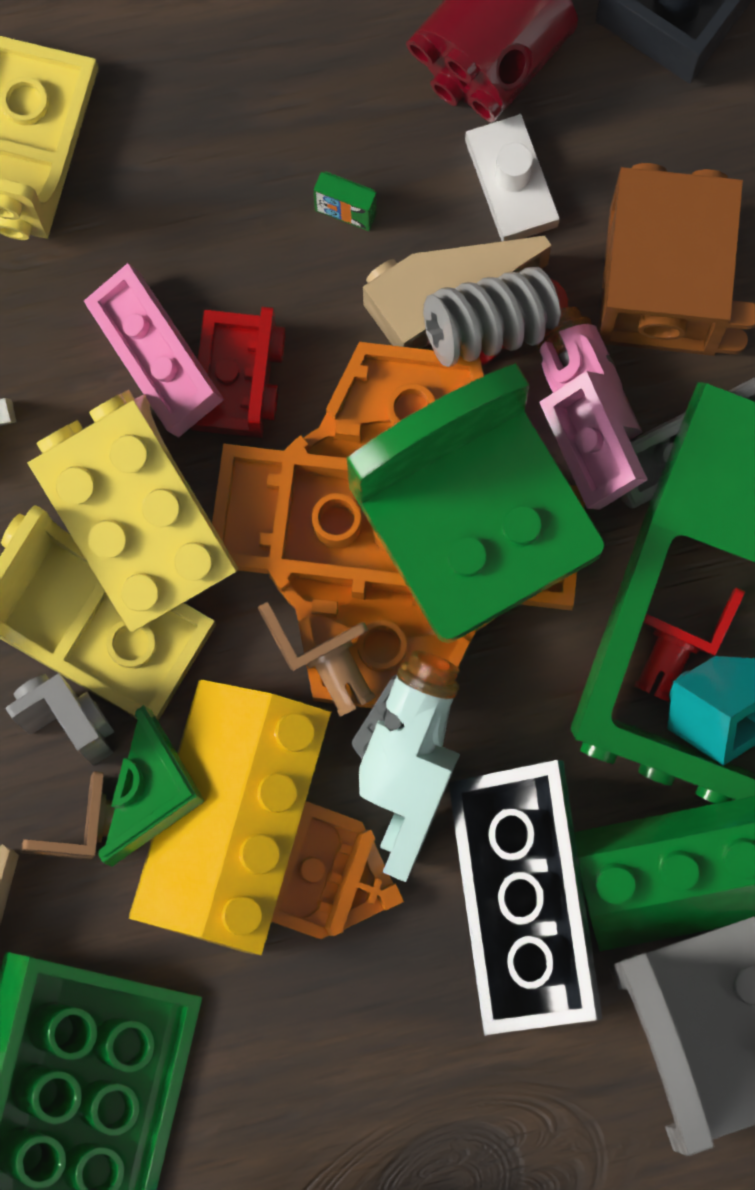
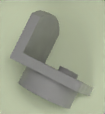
(701, 1029)

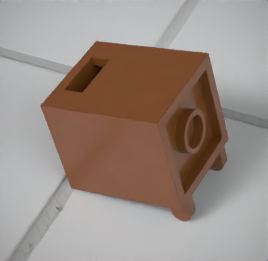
(673, 263)

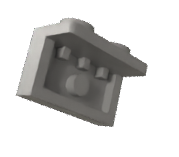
(47, 699)

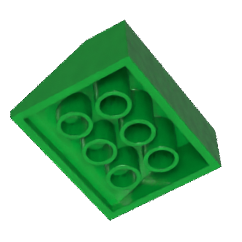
(87, 1076)

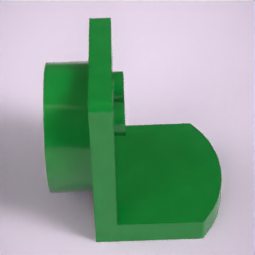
(472, 505)

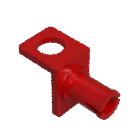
(675, 646)

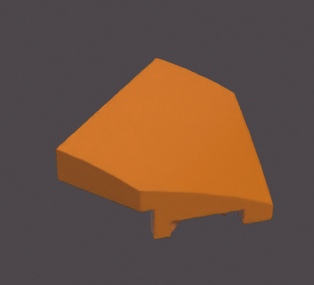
(332, 876)

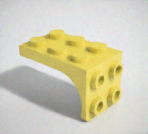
(40, 121)
(131, 510)
(68, 623)

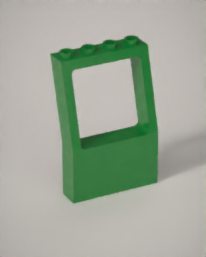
(703, 496)

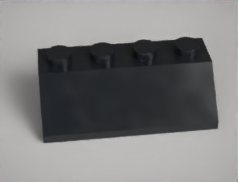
(524, 899)

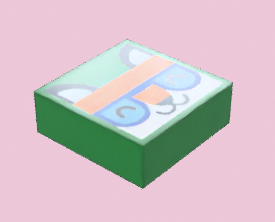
(345, 200)

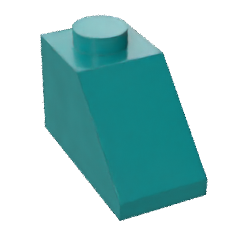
(716, 707)

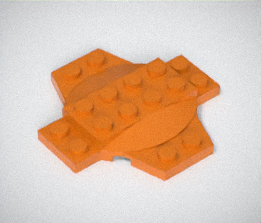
(305, 529)

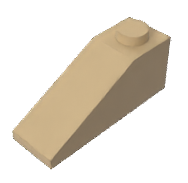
(399, 290)

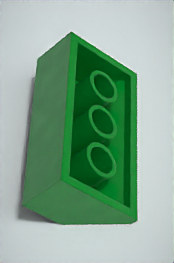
(669, 873)

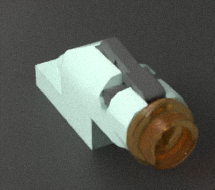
(404, 754)

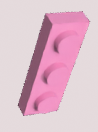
(153, 350)

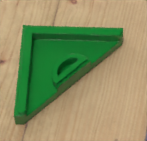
(150, 791)

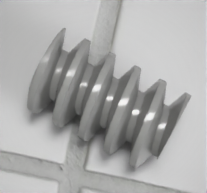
(491, 315)

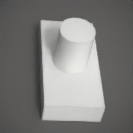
(512, 179)

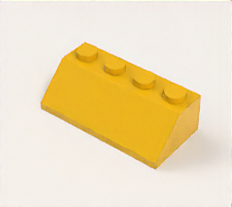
(227, 858)

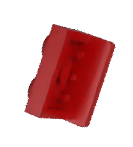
(238, 359)

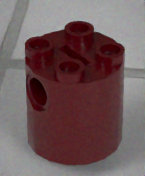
(490, 48)

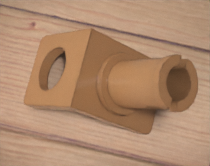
(330, 659)
(97, 826)

